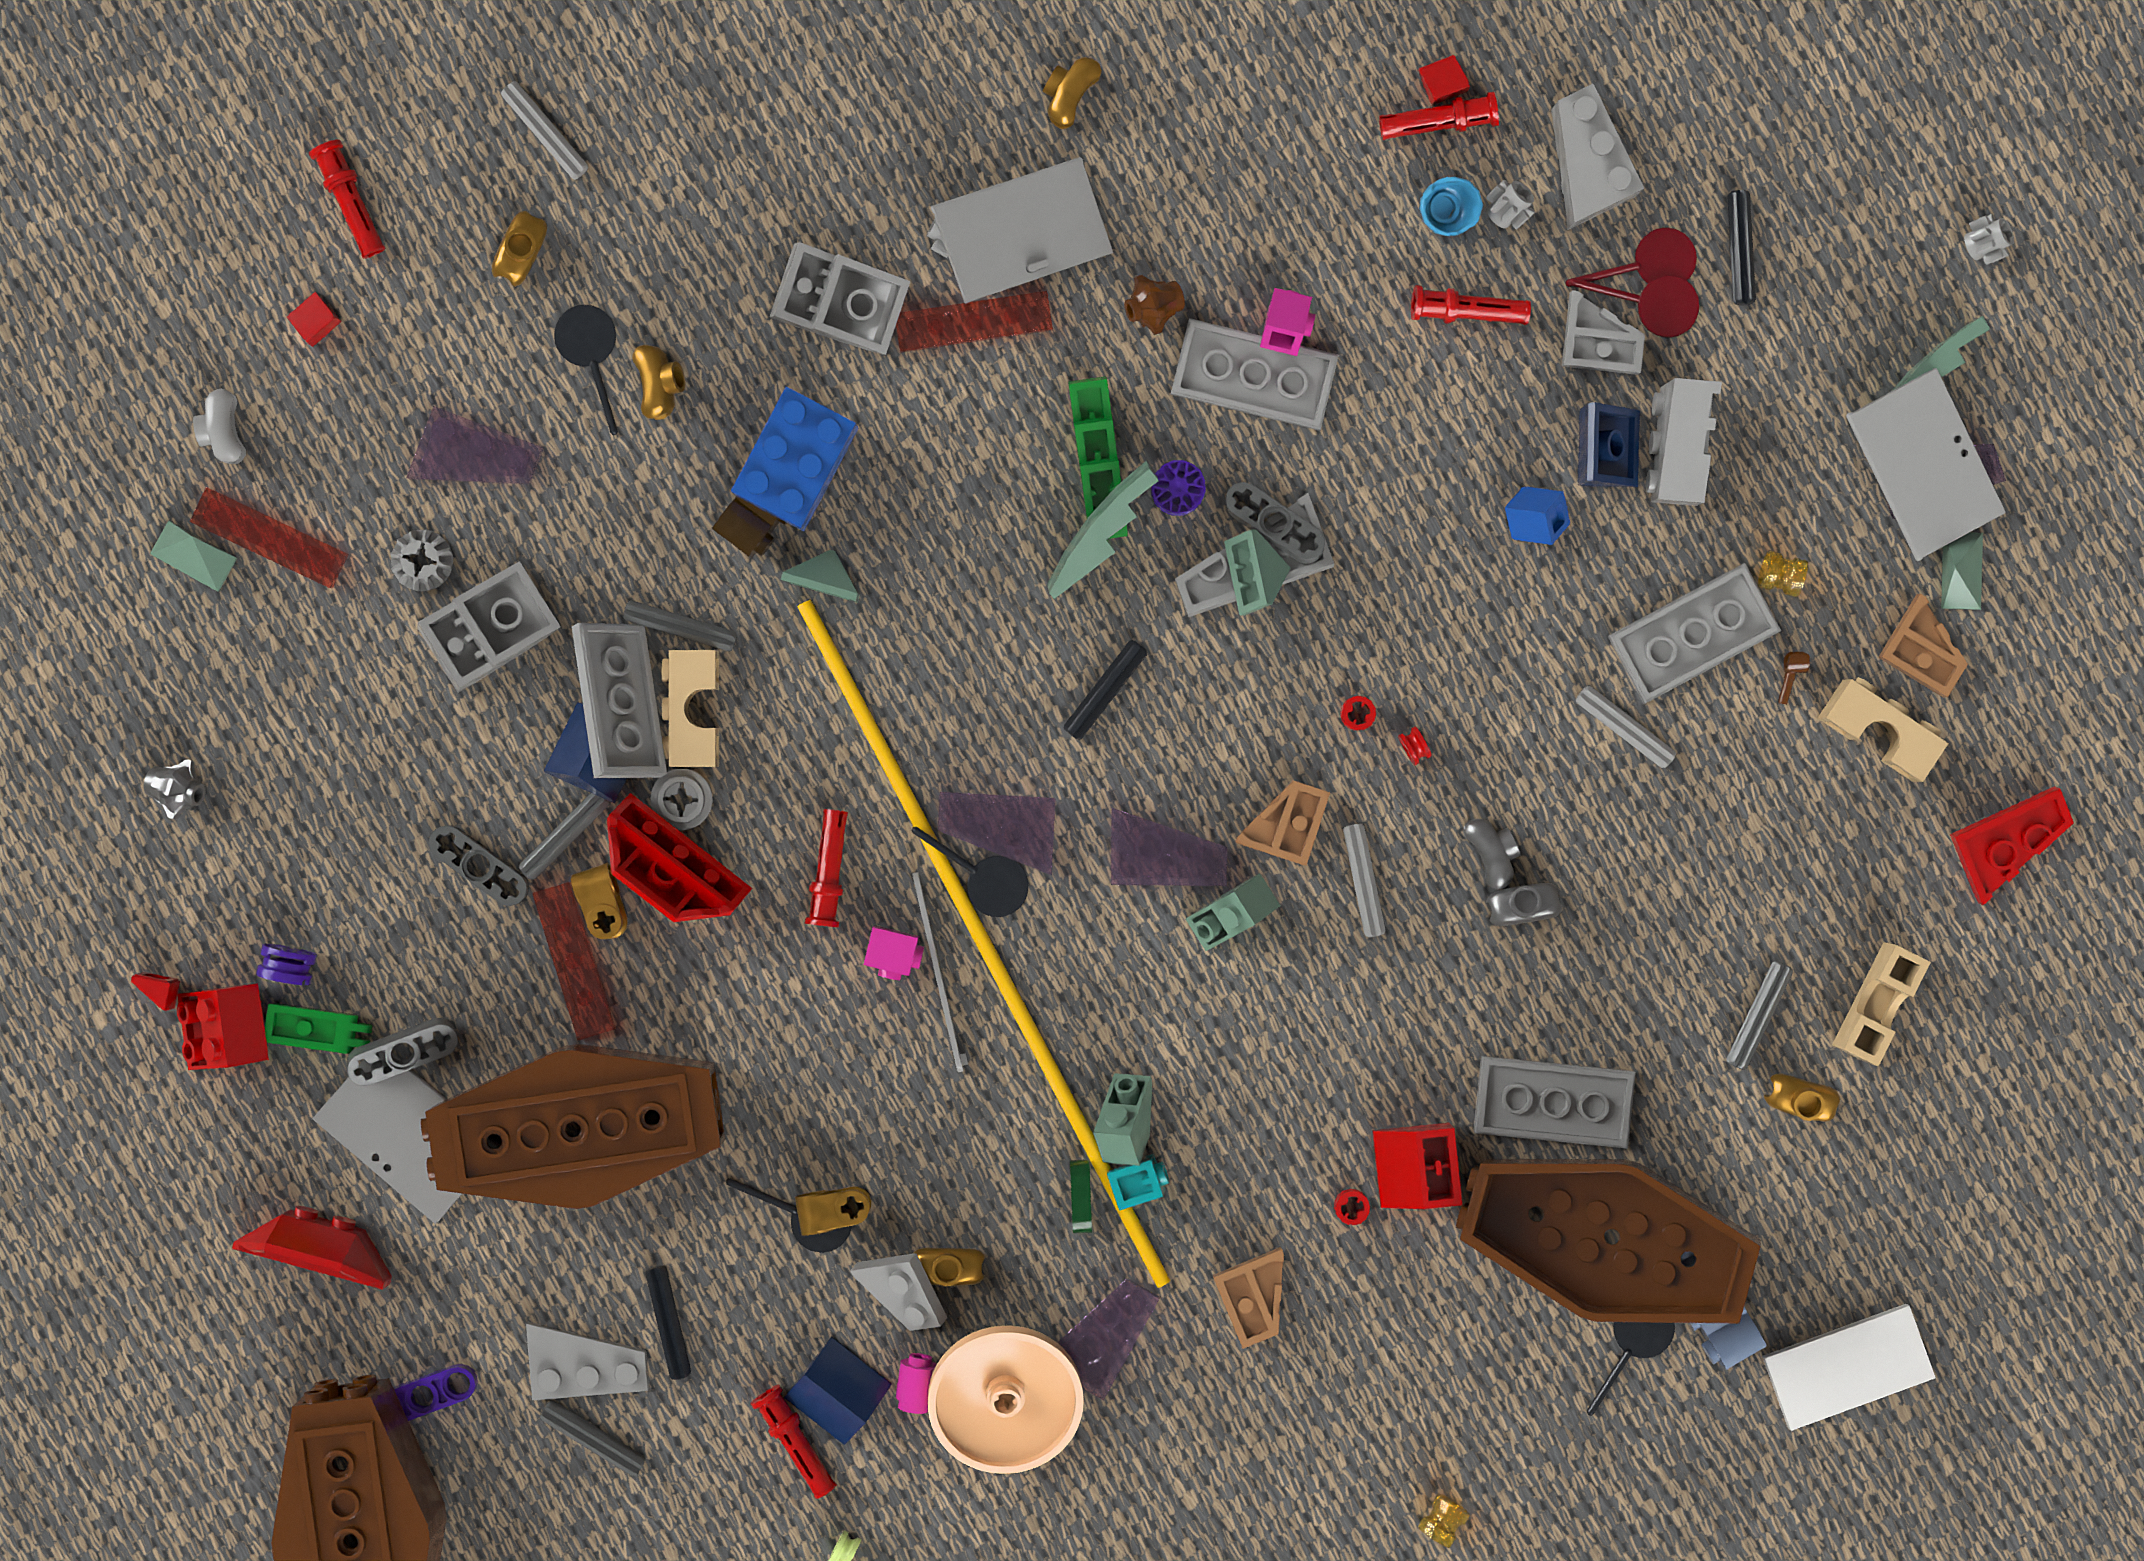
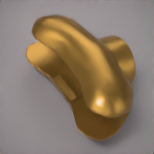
(1068, 88)
(519, 248)
(659, 381)
(1803, 1098)
(952, 1265)

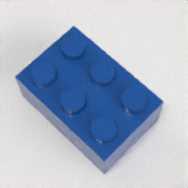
(795, 458)

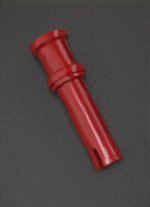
(1456, 115)
(341, 183)
(1451, 305)
(826, 886)
(785, 1426)

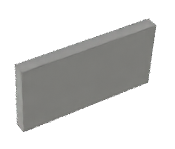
(1235, 373)
(1694, 633)
(619, 700)
(1554, 1102)

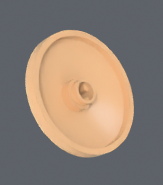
(1005, 1399)

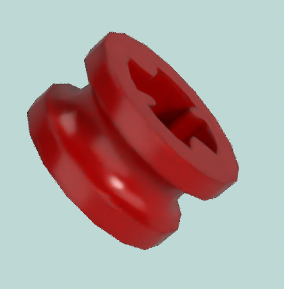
(1368, 718)
(1414, 745)
(1361, 1214)

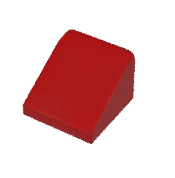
(1443, 80)
(313, 319)
(158, 988)

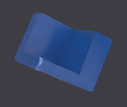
(1537, 515)

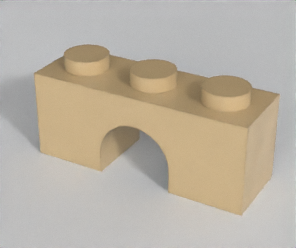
(687, 675)
(1912, 744)
(1889, 982)

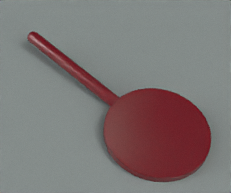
(1657, 255)
(1665, 306)

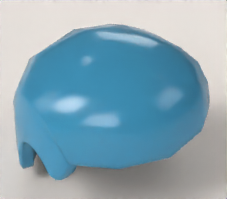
(1449, 195)

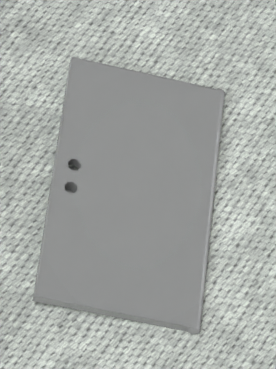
(1029, 221)
(1921, 466)
(387, 1123)

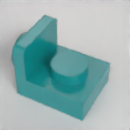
(1138, 1184)

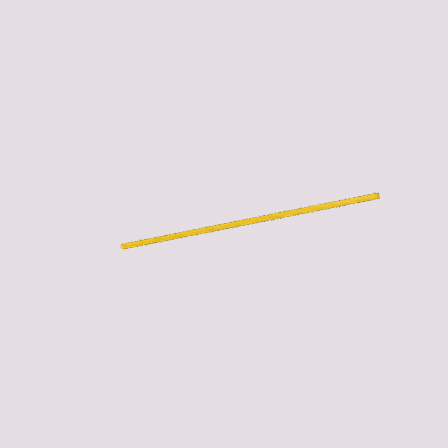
(979, 935)

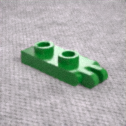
(314, 1028)

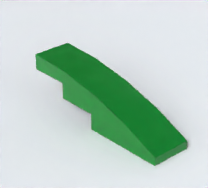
(1095, 442)

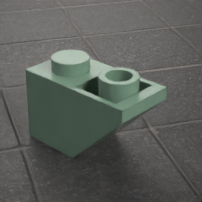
(1233, 912)
(1125, 1120)

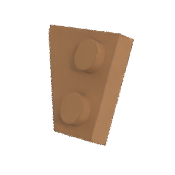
(1924, 649)
(1288, 823)
(1253, 1296)

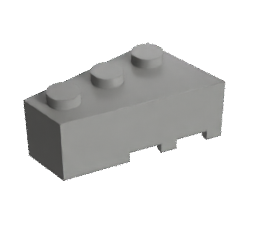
(1591, 158)
(1681, 441)

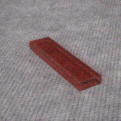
(974, 321)
(269, 537)
(574, 961)

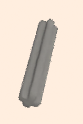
(544, 130)
(1625, 726)
(1364, 880)

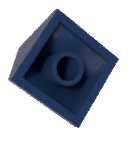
(1608, 446)
(573, 761)
(838, 1391)

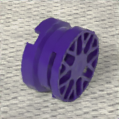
(1178, 488)
(286, 969)

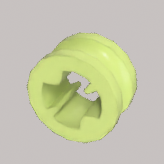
(845, 1548)

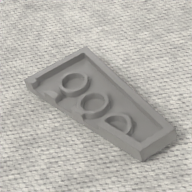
(1210, 581)

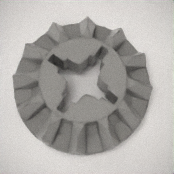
(431, 575)
(695, 786)

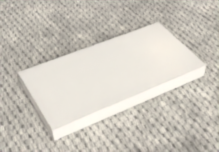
(1848, 1367)

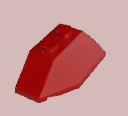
(669, 866)
(319, 1245)

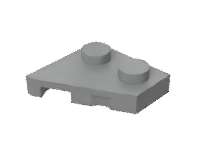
(1599, 339)
(902, 1289)

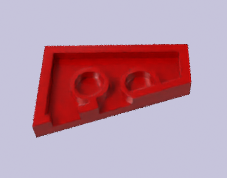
(2008, 839)

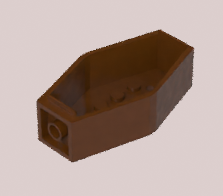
(582, 1084)
(1599, 1280)
(380, 1497)

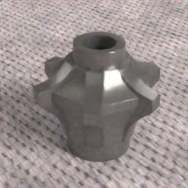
(175, 787)

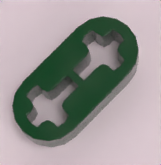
(1081, 1196)

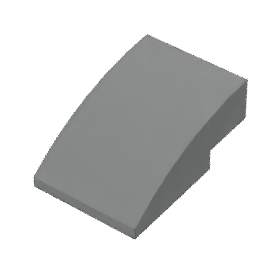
(839, 298)
(488, 626)

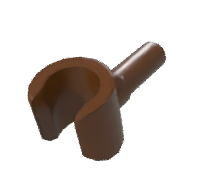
(1793, 663)

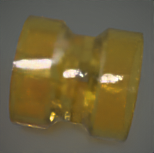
(1783, 573)
(1444, 1520)

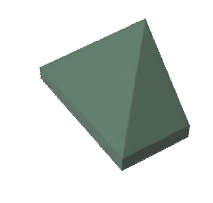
(193, 555)
(1255, 571)
(1962, 573)
(823, 574)

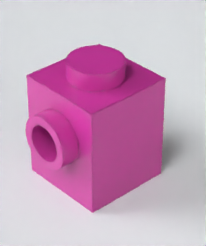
(1287, 322)
(893, 952)

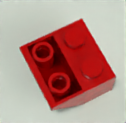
(222, 1027)
(1417, 1167)

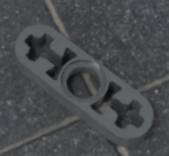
(1246, 514)
(461, 840)
(371, 1051)

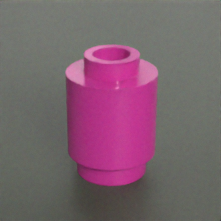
(914, 1383)

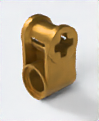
(600, 893)
(825, 1211)

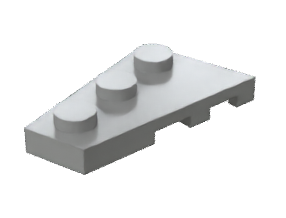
(578, 1365)

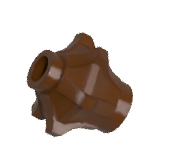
(1154, 302)

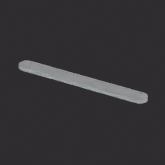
(960, 1059)

